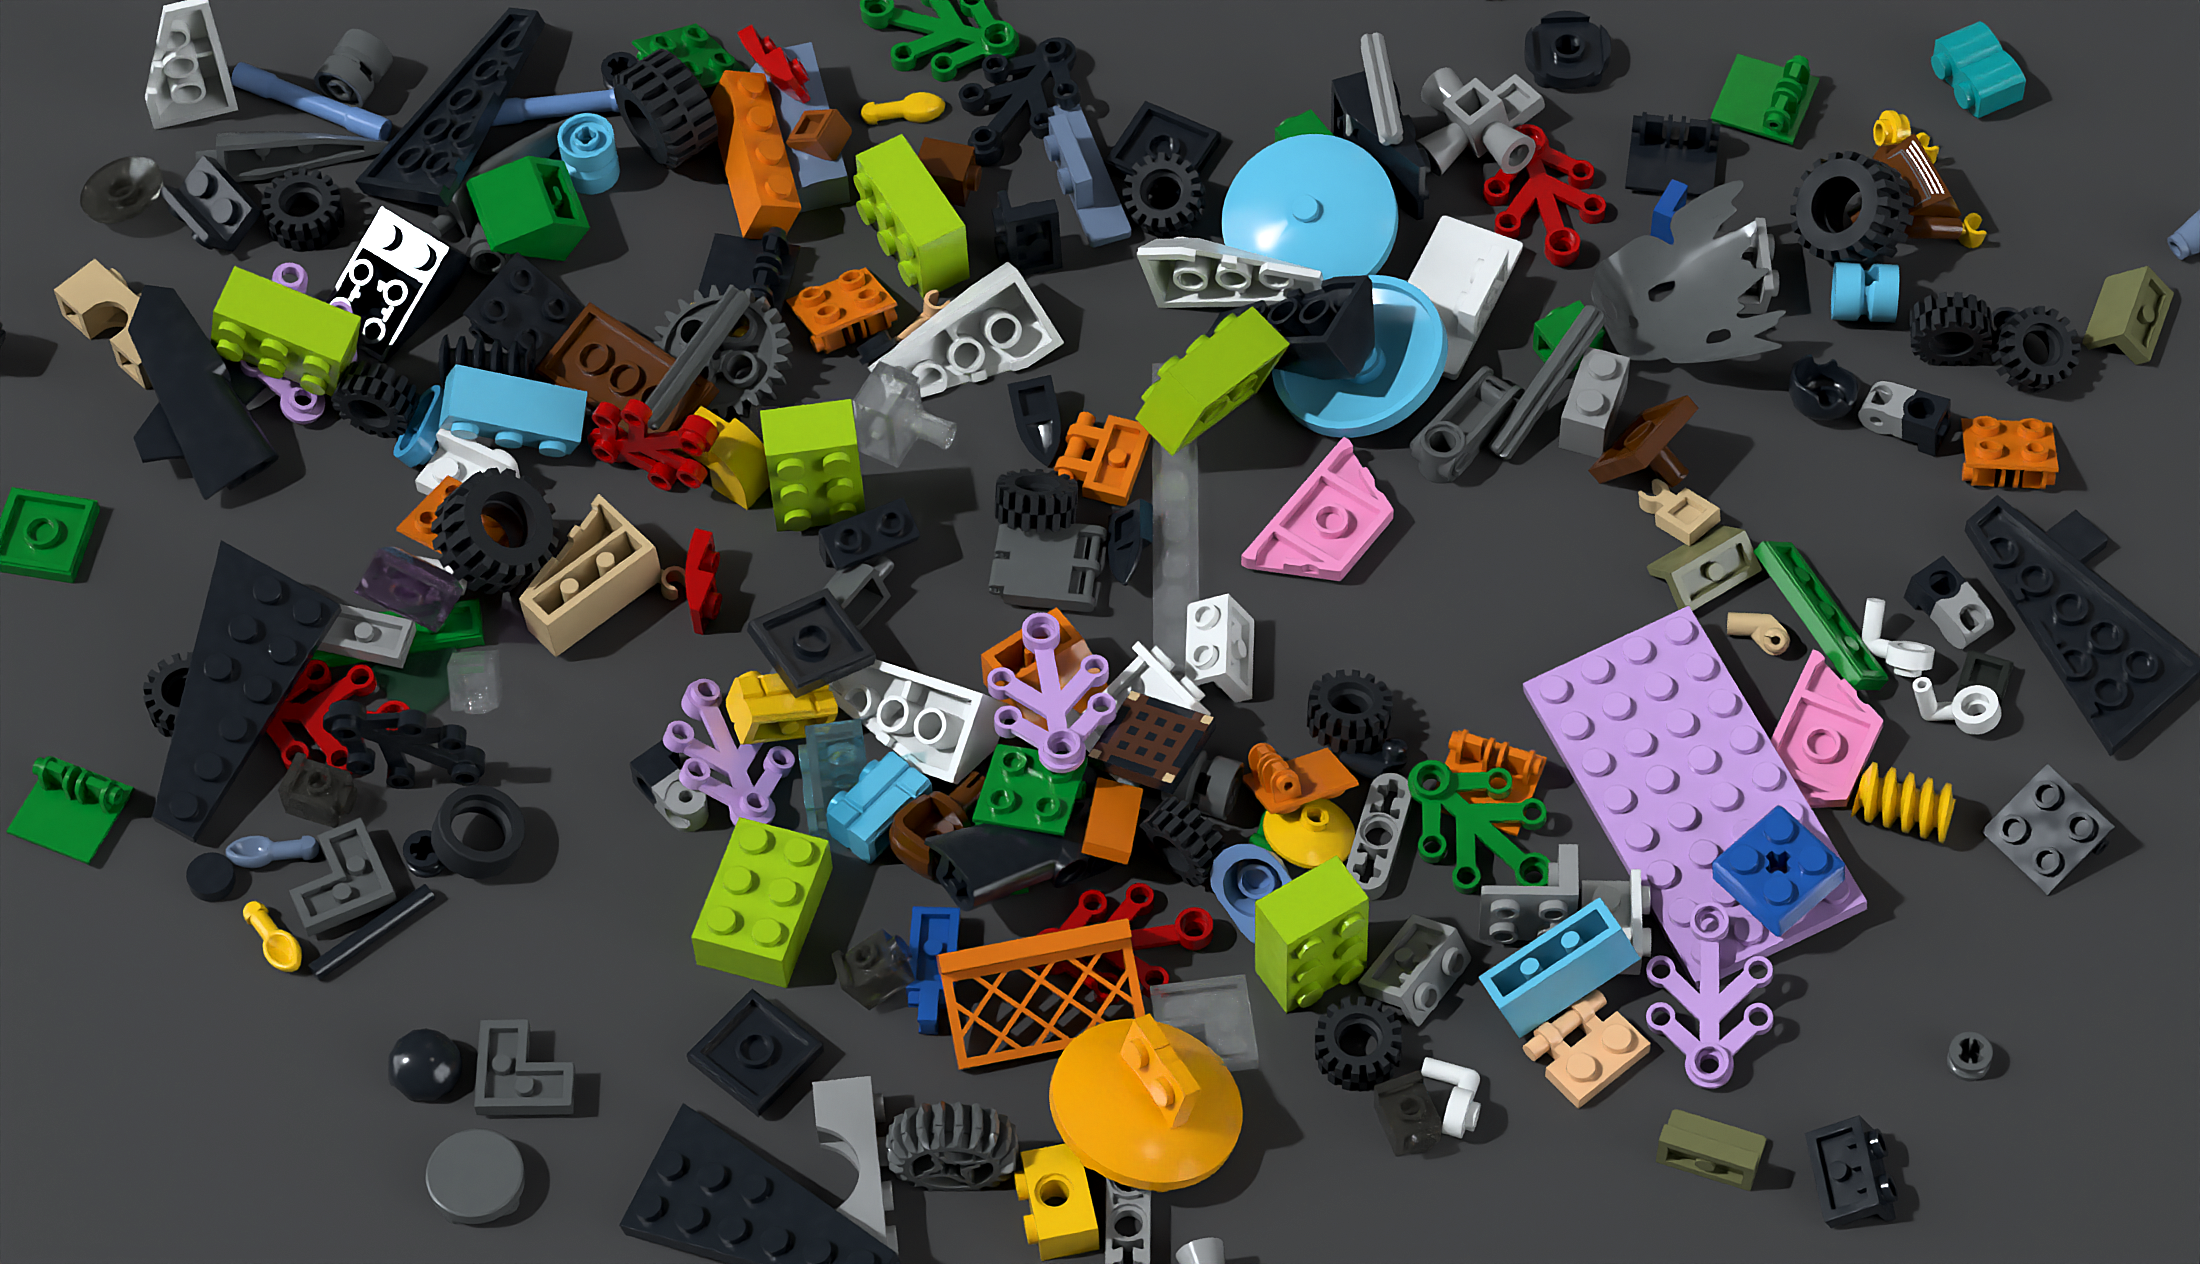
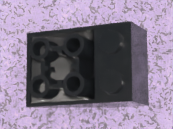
(1403, 163)
(396, 282)

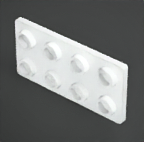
(1463, 277)

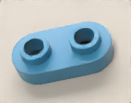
(419, 440)

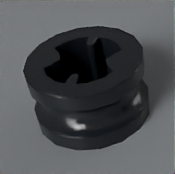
(615, 63)
(414, 846)

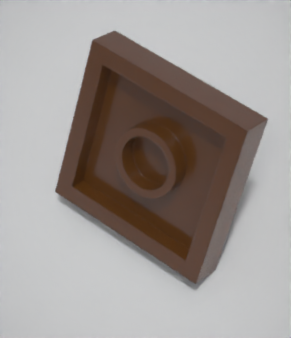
(1646, 444)

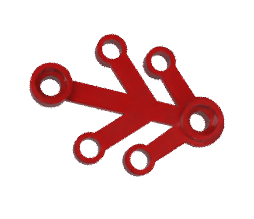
(1544, 191)
(615, 445)
(312, 712)
(1141, 938)

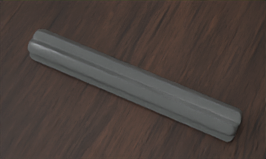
(696, 355)
(1547, 382)

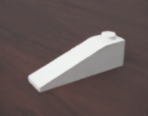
(188, 67)
(1211, 274)
(978, 335)
(922, 718)

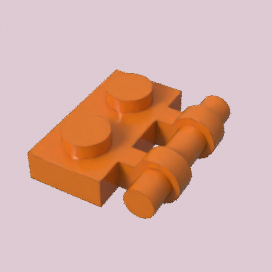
(1116, 459)

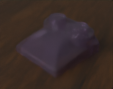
(409, 587)

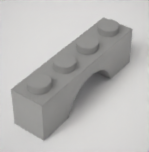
(847, 1125)

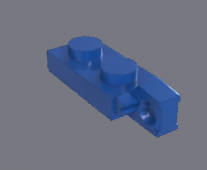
(931, 933)

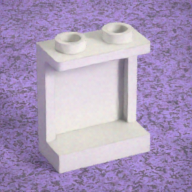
(1149, 676)

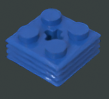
(1778, 898)

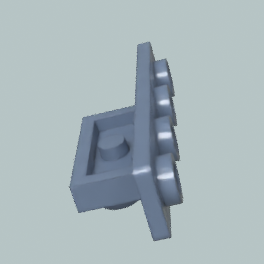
(1085, 177)

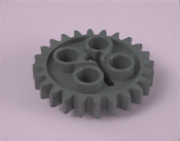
(763, 333)

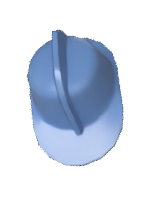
(1244, 876)

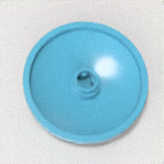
(1313, 206)
(1395, 377)

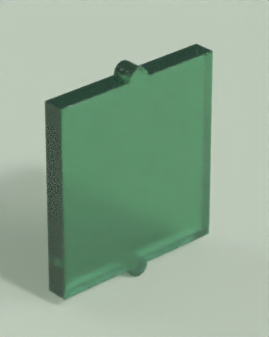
(420, 682)

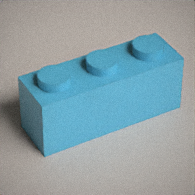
(512, 411)
(1559, 967)

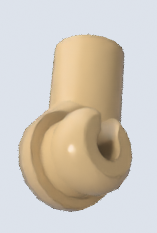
(1761, 628)

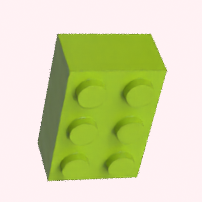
(911, 216)
(284, 332)
(1210, 379)
(813, 464)
(762, 902)
(1311, 935)

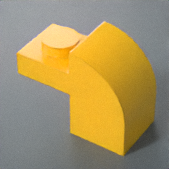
(735, 461)

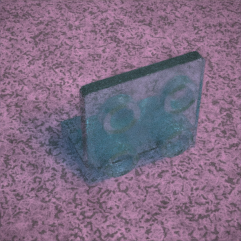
(830, 758)

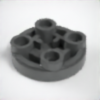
(475, 1177)

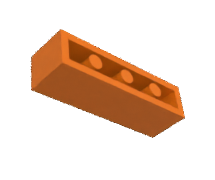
(754, 154)

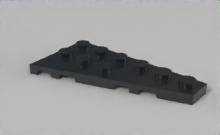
(2099, 643)
(244, 663)

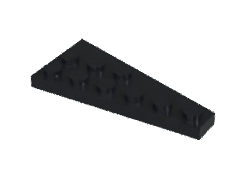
(445, 134)
(735, 1207)

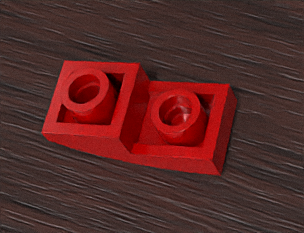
(783, 72)
(700, 580)

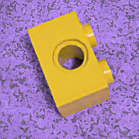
(1063, 1228)

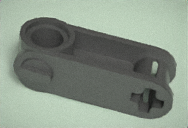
(1464, 426)

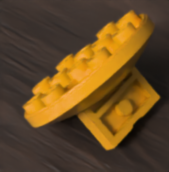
(1145, 1104)

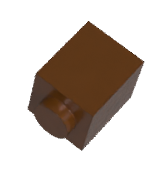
(952, 168)

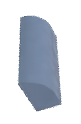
(817, 180)

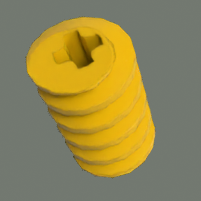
(1905, 802)

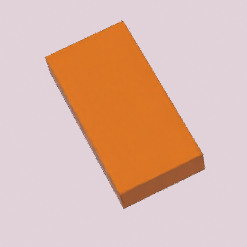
(1112, 820)

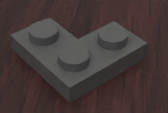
(353, 887)
(513, 1084)

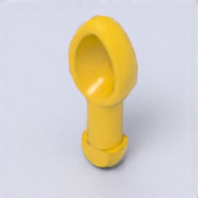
(914, 108)
(278, 945)

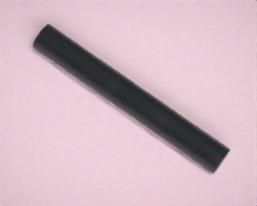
(371, 932)

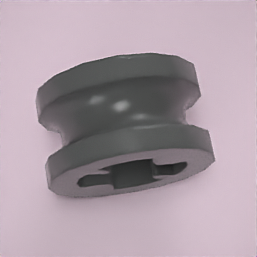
(1969, 1041)

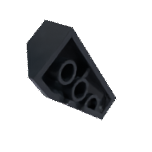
(1326, 328)

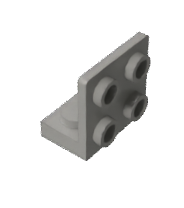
(1531, 911)

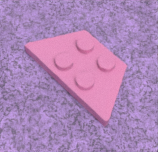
(1324, 522)
(1825, 735)

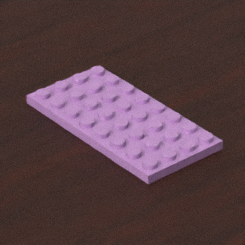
(1678, 778)

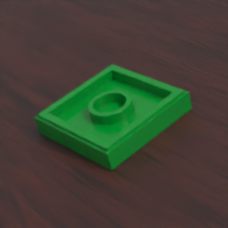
(45, 534)

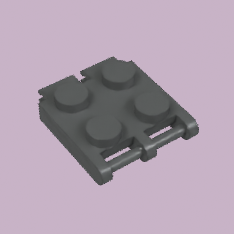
(1047, 566)

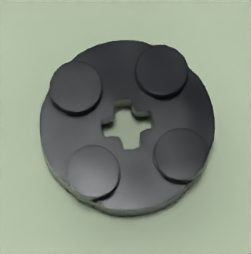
(1562, 70)

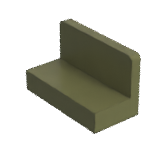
(2130, 313)
(1707, 567)
(1710, 1149)

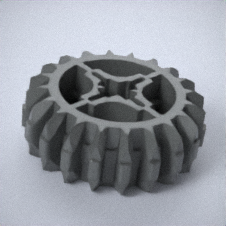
(952, 1147)

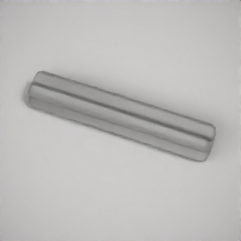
(1381, 89)

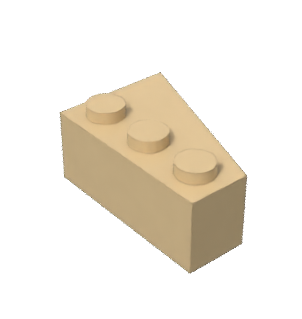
(590, 578)

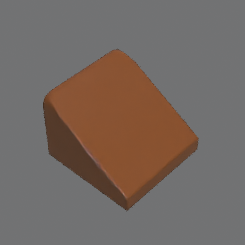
(820, 134)

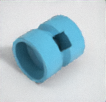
(589, 153)
(1865, 292)

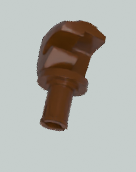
(930, 817)

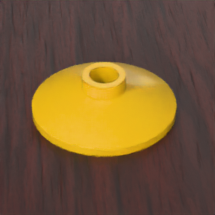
(1310, 833)

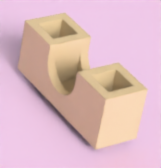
(101, 300)

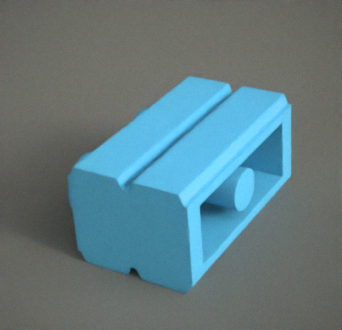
(867, 811)

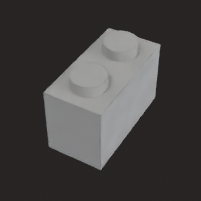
(1594, 402)

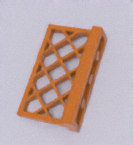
(1032, 952)

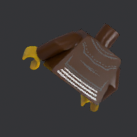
(1934, 206)

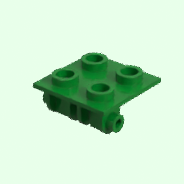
(695, 49)
(1766, 97)
(1027, 794)
(69, 809)

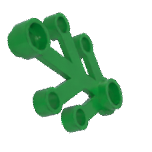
(943, 32)
(1475, 821)

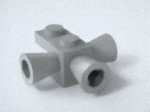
(1480, 120)

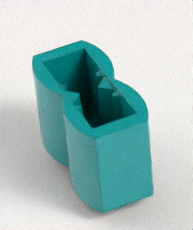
(1978, 70)

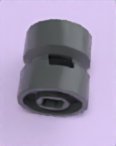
(354, 68)
(1222, 788)

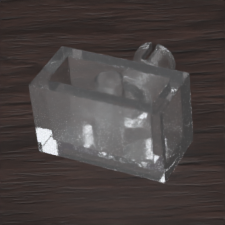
(892, 416)

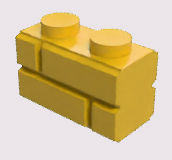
(769, 712)

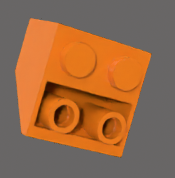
(1015, 656)

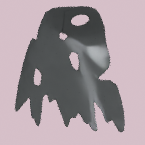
(1706, 290)

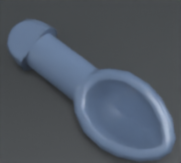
(260, 850)

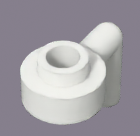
(1906, 656)
(1962, 708)
(1461, 1109)

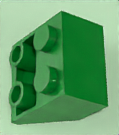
(529, 208)

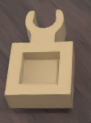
(1680, 515)

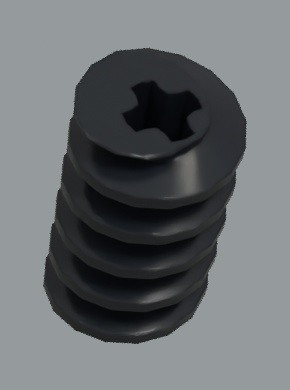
(495, 360)

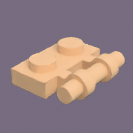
(1594, 1060)

